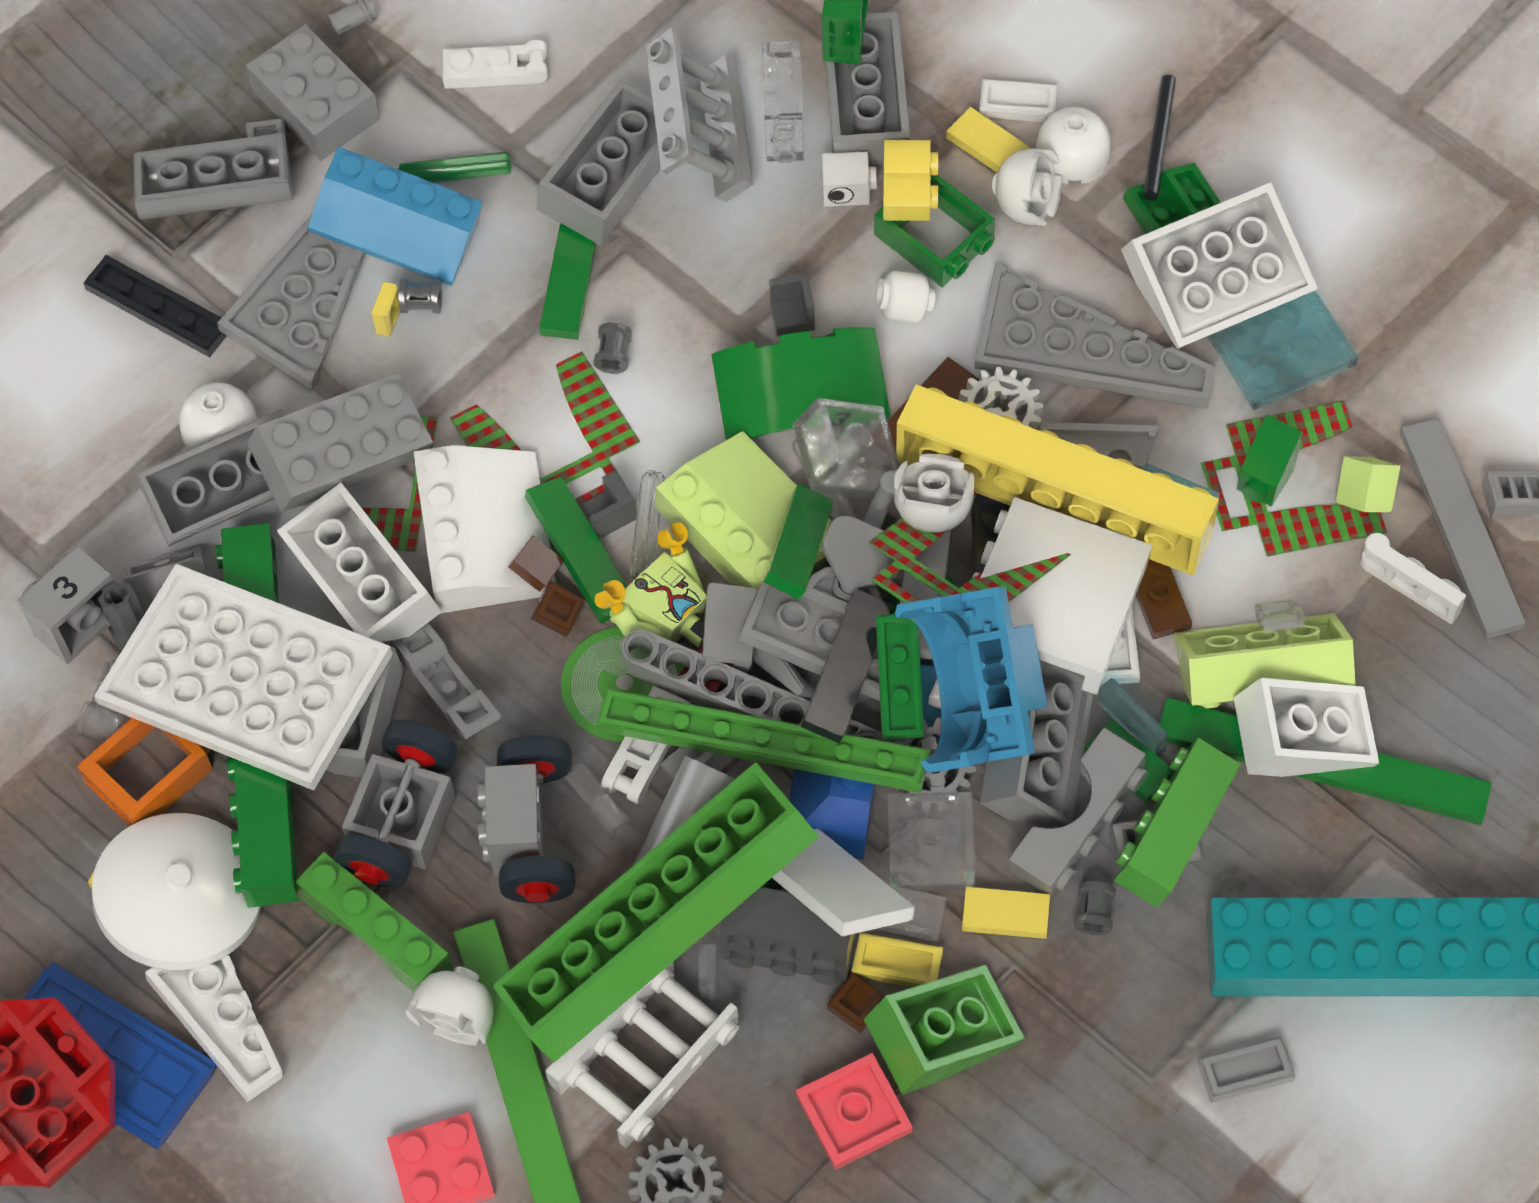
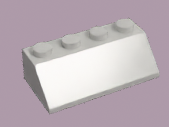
(358, 568)

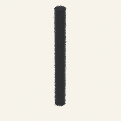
(1159, 137)

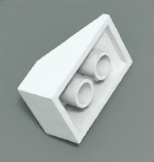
(1304, 727)

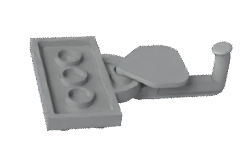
(806, 627)

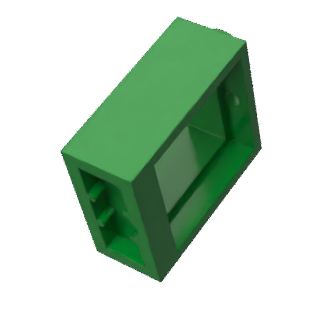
(843, 30)
(956, 263)

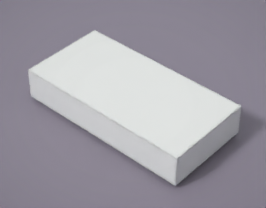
(1017, 100)

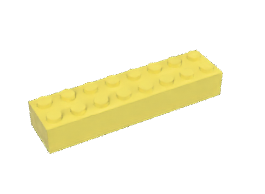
(1060, 476)

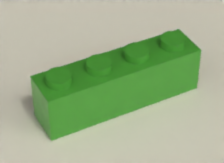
(1176, 822)

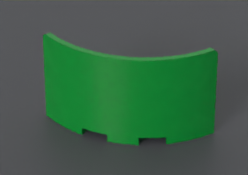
(774, 384)

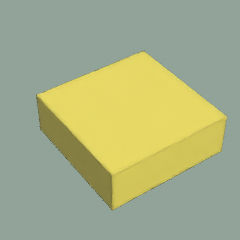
(386, 309)

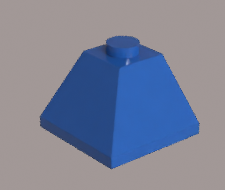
(835, 807)

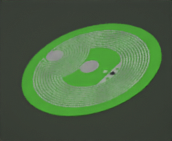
(593, 669)

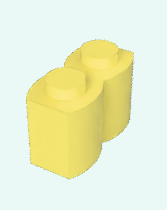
(907, 180)

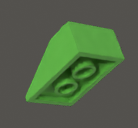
(942, 1028)

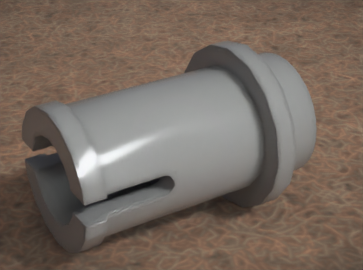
(352, 16)

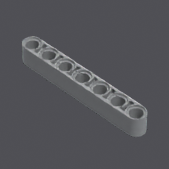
(692, 684)

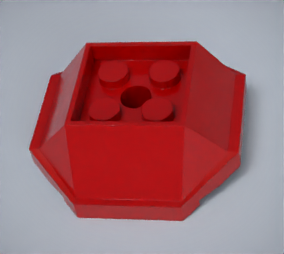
(72, 1096)

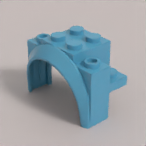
(984, 677)

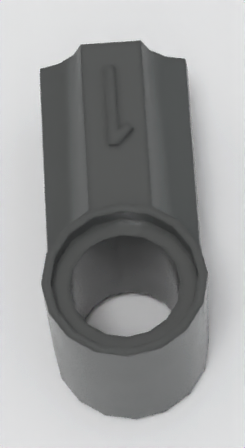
(122, 611)

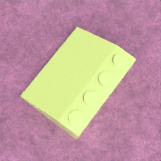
(731, 508)

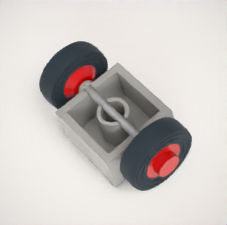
(399, 806)
(514, 819)

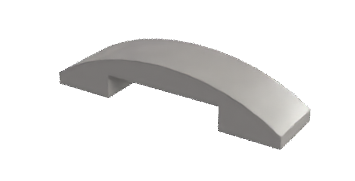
(445, 683)

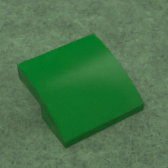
(1181, 194)

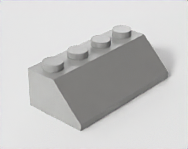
(1045, 784)

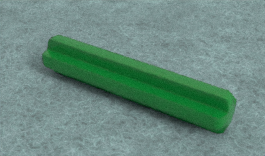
(459, 167)

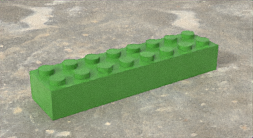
(654, 912)

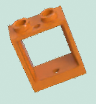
(158, 798)

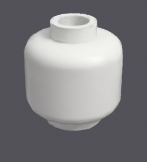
(904, 297)

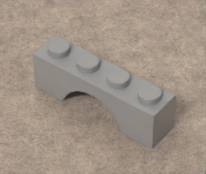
(1049, 855)

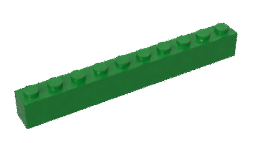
(261, 799)

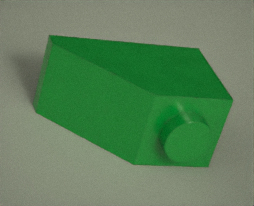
(1269, 461)

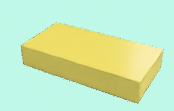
(983, 139)
(1006, 912)
(896, 960)

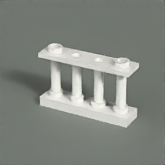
(573, 1068)

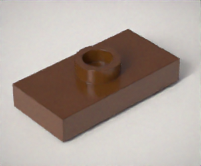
(1162, 601)

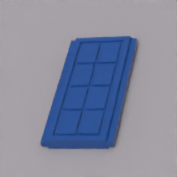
(153, 1070)

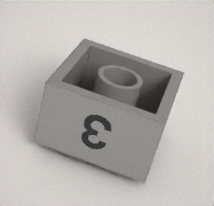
(65, 604)

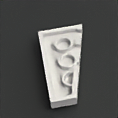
(221, 1021)

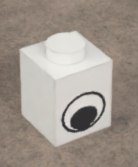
(847, 179)

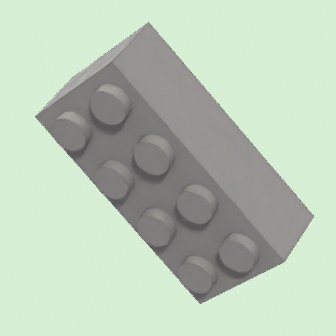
(870, 97)
(604, 166)
(339, 442)

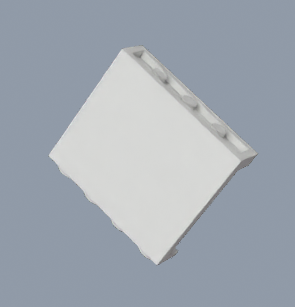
(1082, 600)

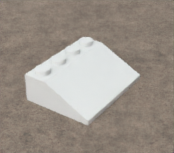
(1220, 266)
(477, 523)

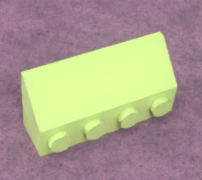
(1228, 659)

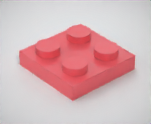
(854, 1111)
(441, 1163)

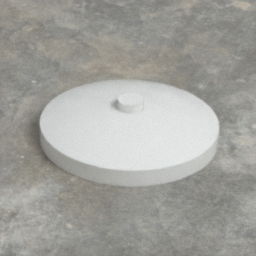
(171, 893)

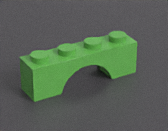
(352, 905)

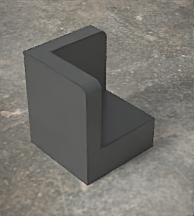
(792, 304)
(612, 508)

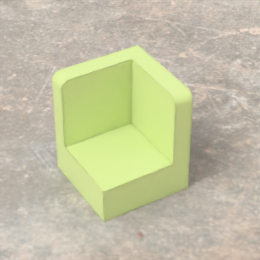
(1367, 484)

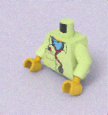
(663, 597)

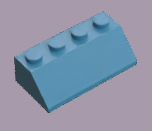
(395, 216)

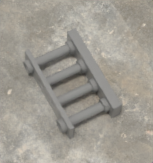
(723, 115)

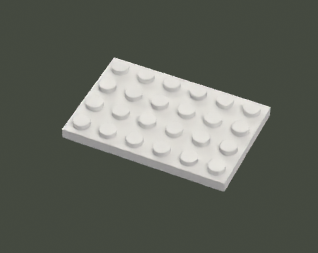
(244, 676)

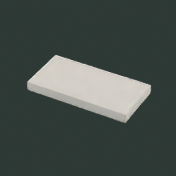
(842, 889)

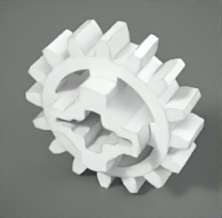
(1005, 394)

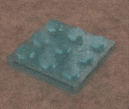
(1284, 350)

